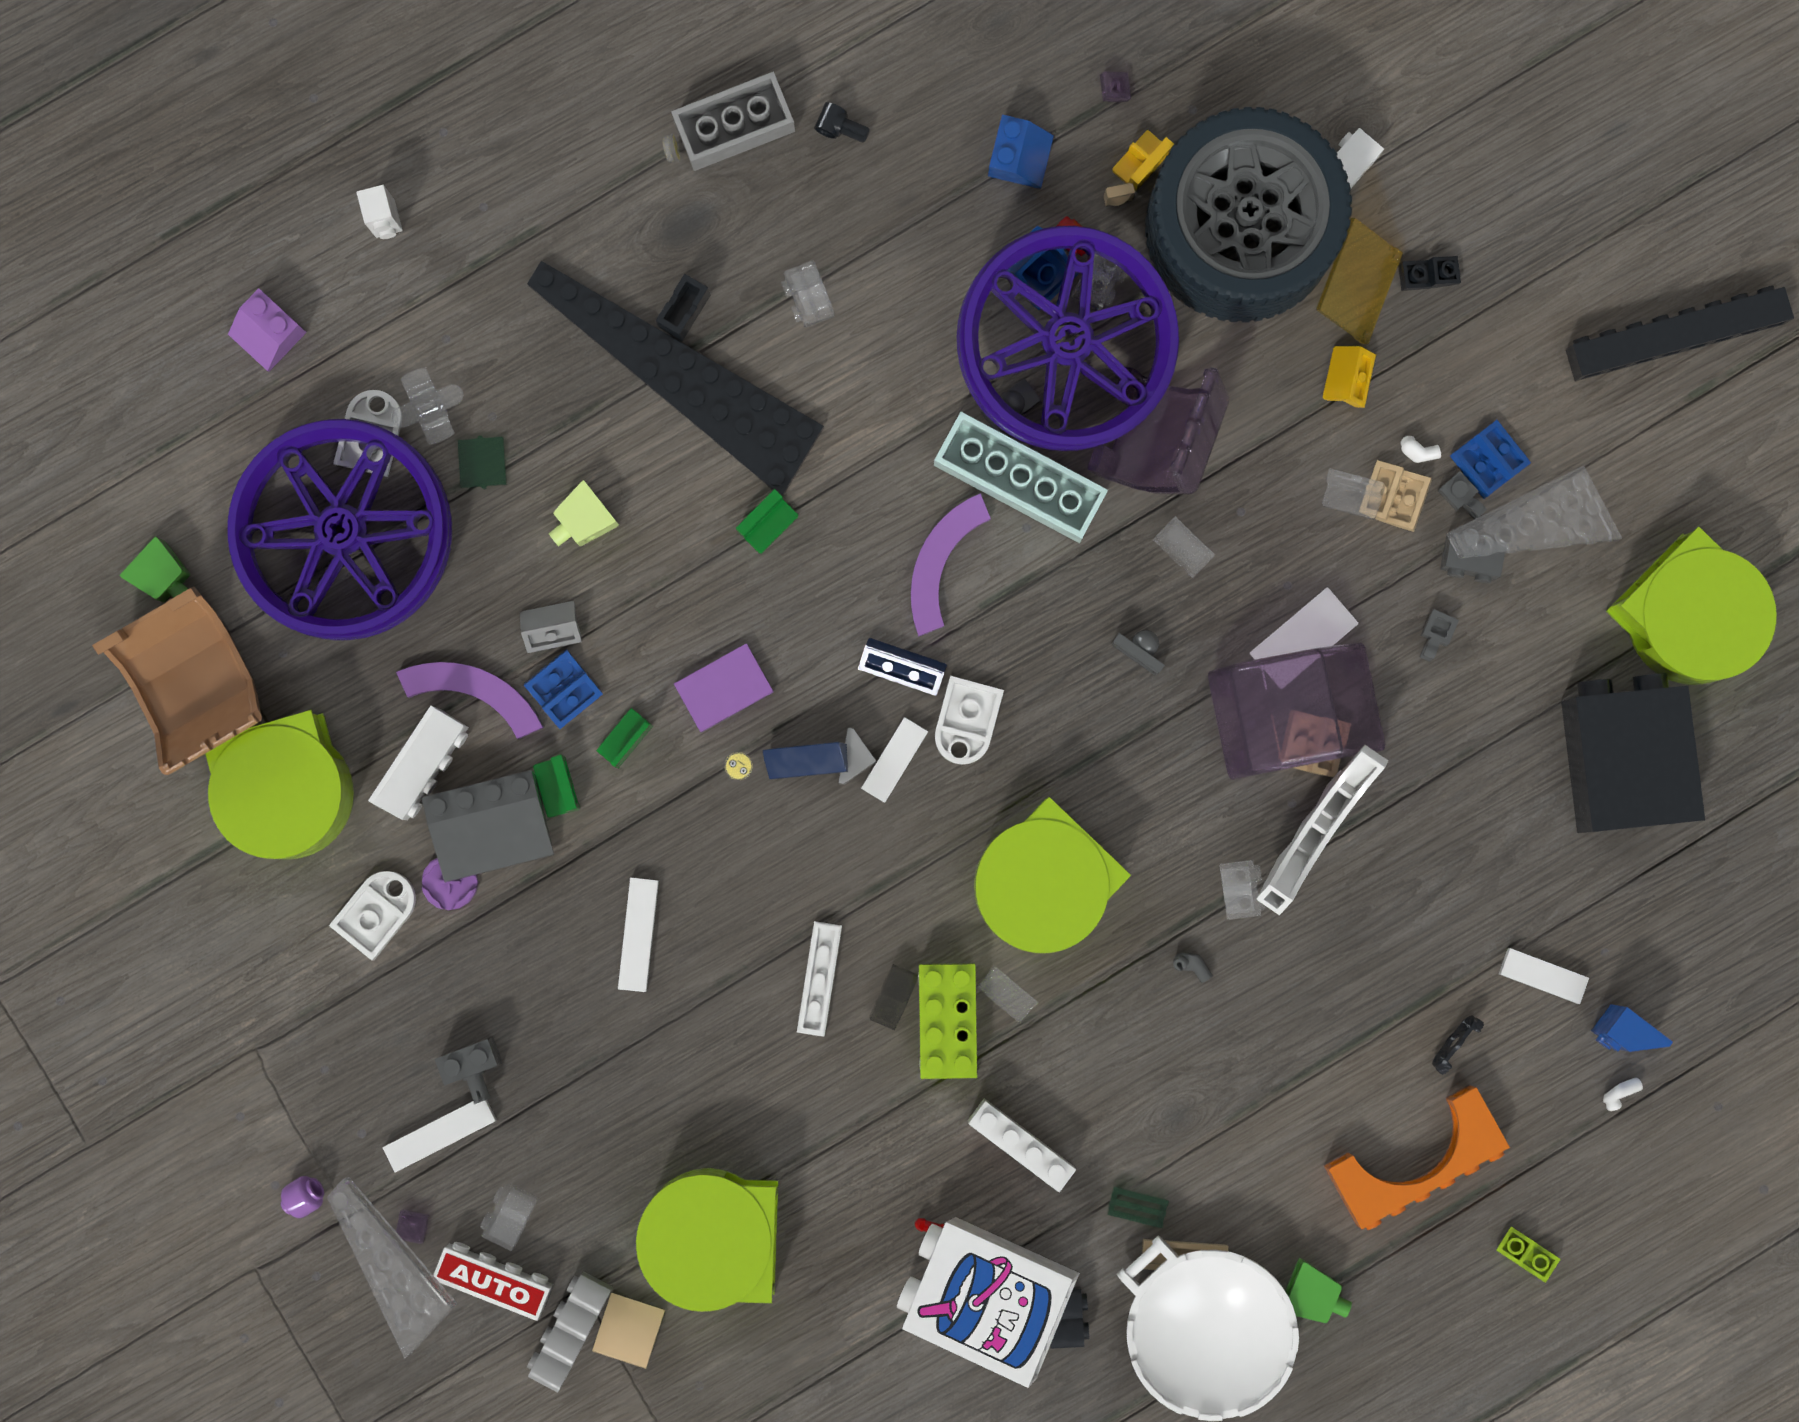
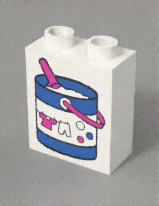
(987, 1299)

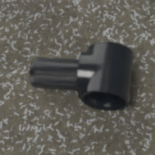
(834, 122)

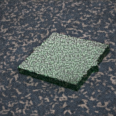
(482, 462)

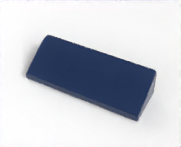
(902, 666)
(806, 760)

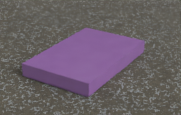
(723, 688)

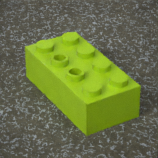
(939, 993)

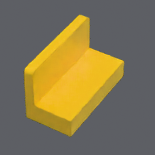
(1349, 375)

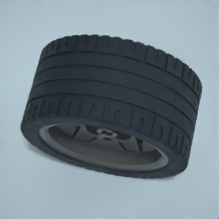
(1299, 169)

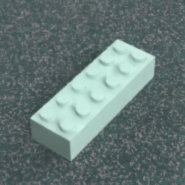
(1020, 477)

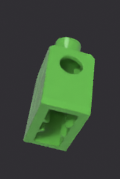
(157, 571)
(1315, 1294)

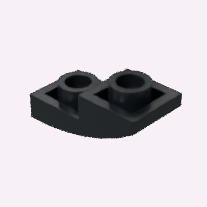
(1429, 273)

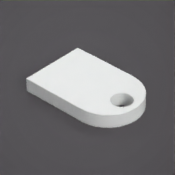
(359, 409)
(967, 718)
(374, 914)

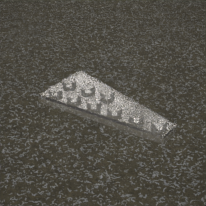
(1549, 517)
(399, 1280)

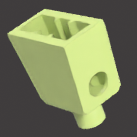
(582, 517)

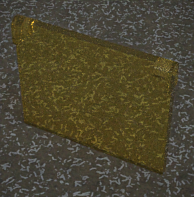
(1359, 282)

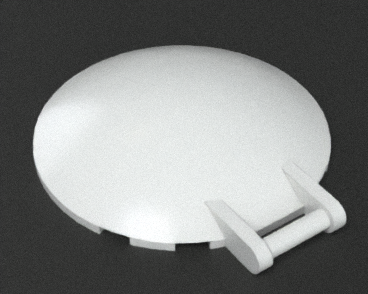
(1209, 1332)

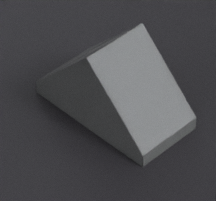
(858, 757)

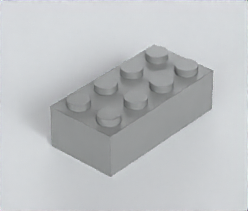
(733, 121)

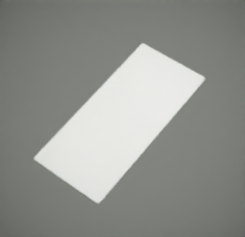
(1314, 626)

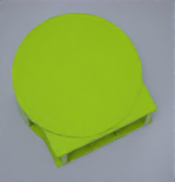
(1698, 612)
(280, 788)
(1045, 882)
(710, 1240)

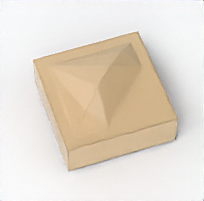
(1119, 194)

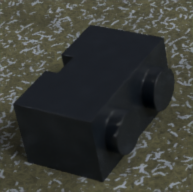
(683, 307)

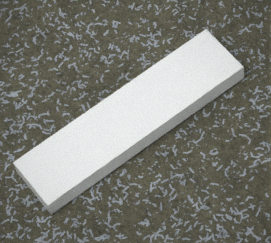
(638, 934)
(819, 978)
(438, 1134)

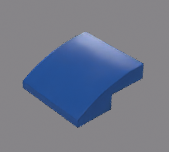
(1490, 459)
(563, 689)

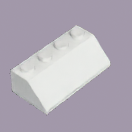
(419, 764)

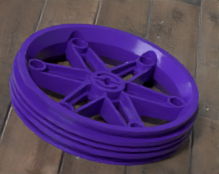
(1156, 297)
(325, 524)

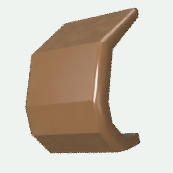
(185, 678)

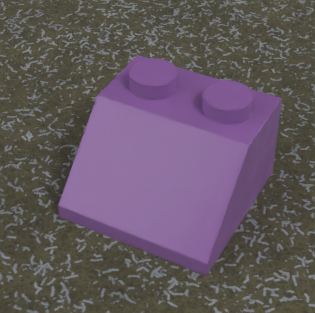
(264, 330)

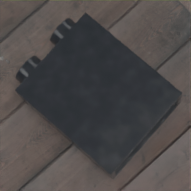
(1632, 755)

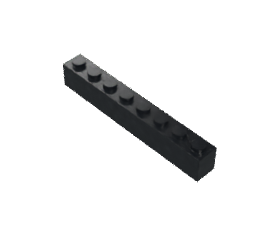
(1680, 333)

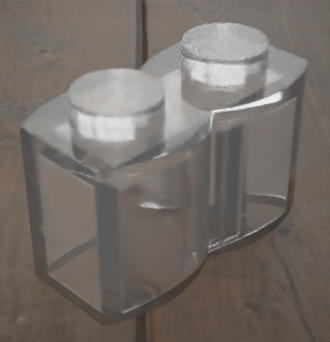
(509, 1216)

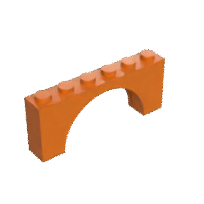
(1472, 1143)

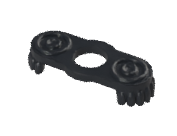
(1441, 1059)

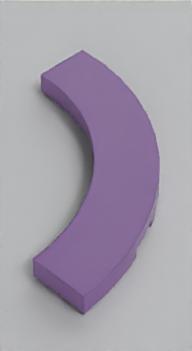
(933, 558)
(474, 682)

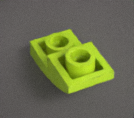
(1528, 1254)

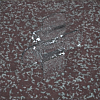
(427, 405)

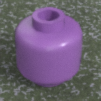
(302, 1196)

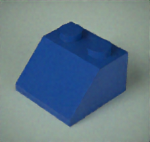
(1020, 152)
(1042, 271)
(1626, 1031)

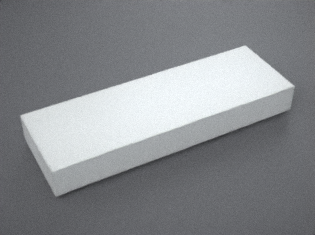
(894, 760)
(1543, 976)

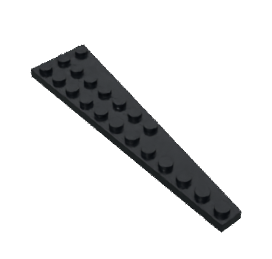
(737, 415)

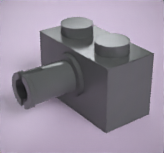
(470, 1065)

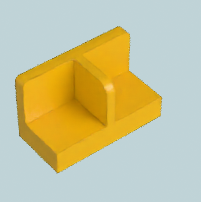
(1142, 159)

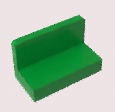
(767, 522)
(624, 738)
(556, 786)

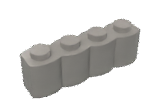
(570, 1331)

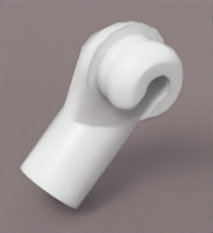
(1417, 452)
(1621, 1090)

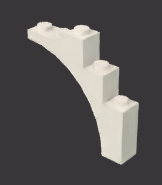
(1318, 828)

